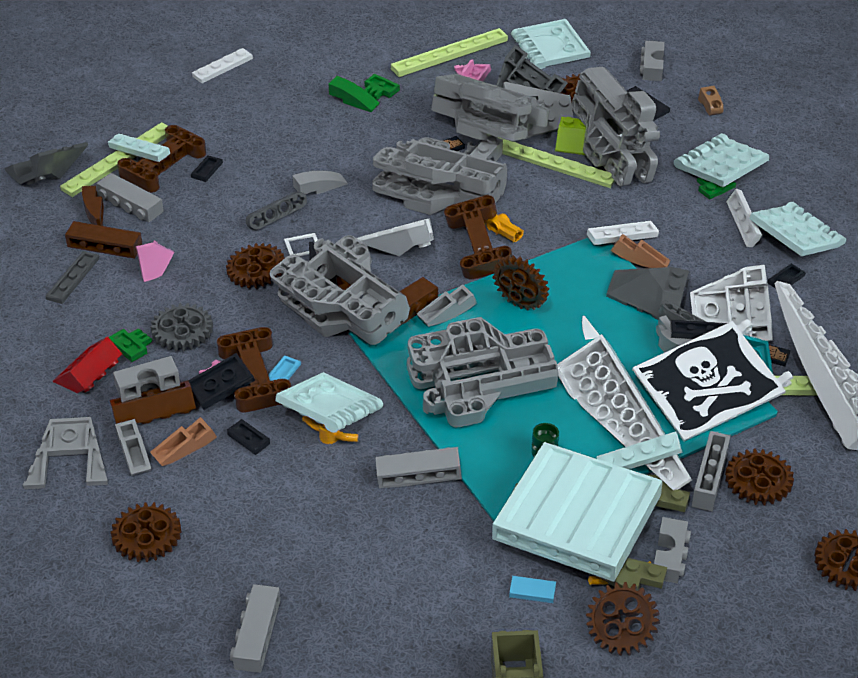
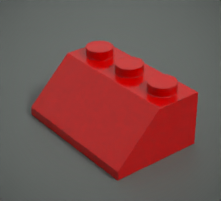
(89, 366)

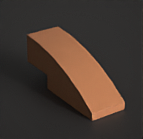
(639, 253)
(183, 442)

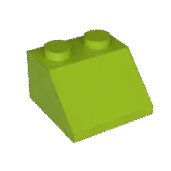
(570, 136)

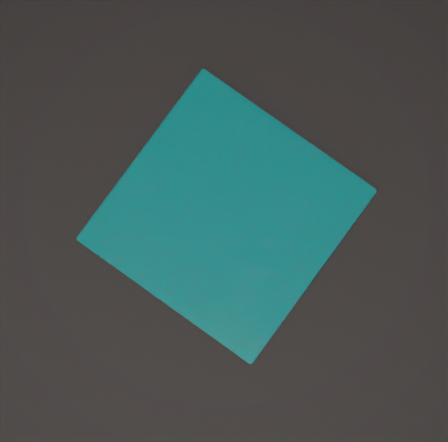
(500, 447)

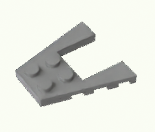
(558, 103)
(67, 437)

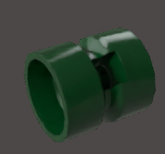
(544, 433)

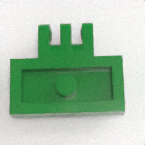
(380, 86)
(713, 190)
(131, 344)

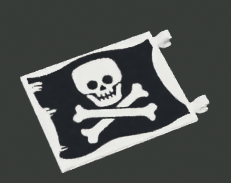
(710, 380)

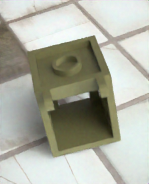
(516, 646)

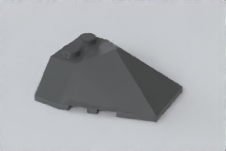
(521, 71)
(46, 165)
(649, 287)

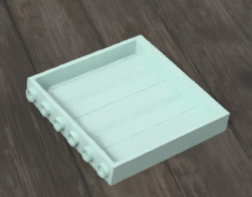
(577, 511)

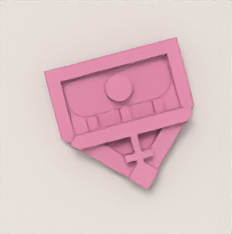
(474, 71)
(153, 260)

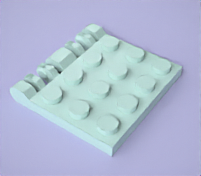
(551, 43)
(721, 160)
(800, 233)
(329, 401)

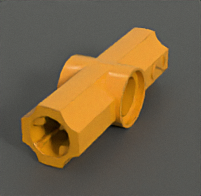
(501, 225)

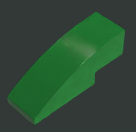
(352, 94)

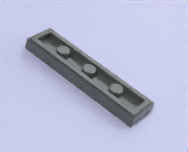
(72, 277)

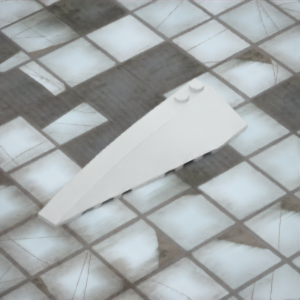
(824, 365)
(609, 394)

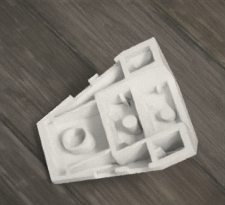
(401, 238)
(736, 299)

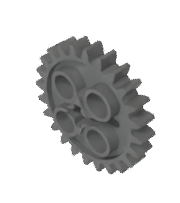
(181, 327)

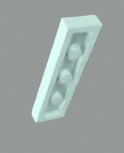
(139, 147)
(644, 452)

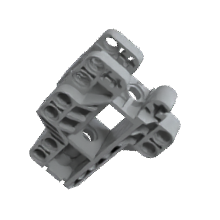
(487, 109)
(616, 126)
(420, 172)
(337, 310)
(473, 347)

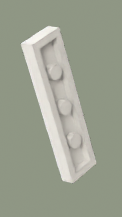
(222, 65)
(741, 213)
(633, 231)

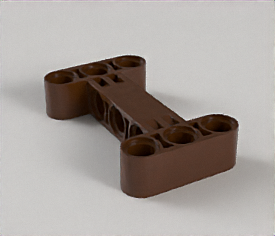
(146, 171)
(472, 215)
(248, 346)

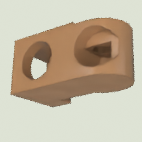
(712, 102)

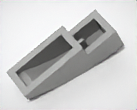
(317, 181)
(447, 306)
(132, 447)

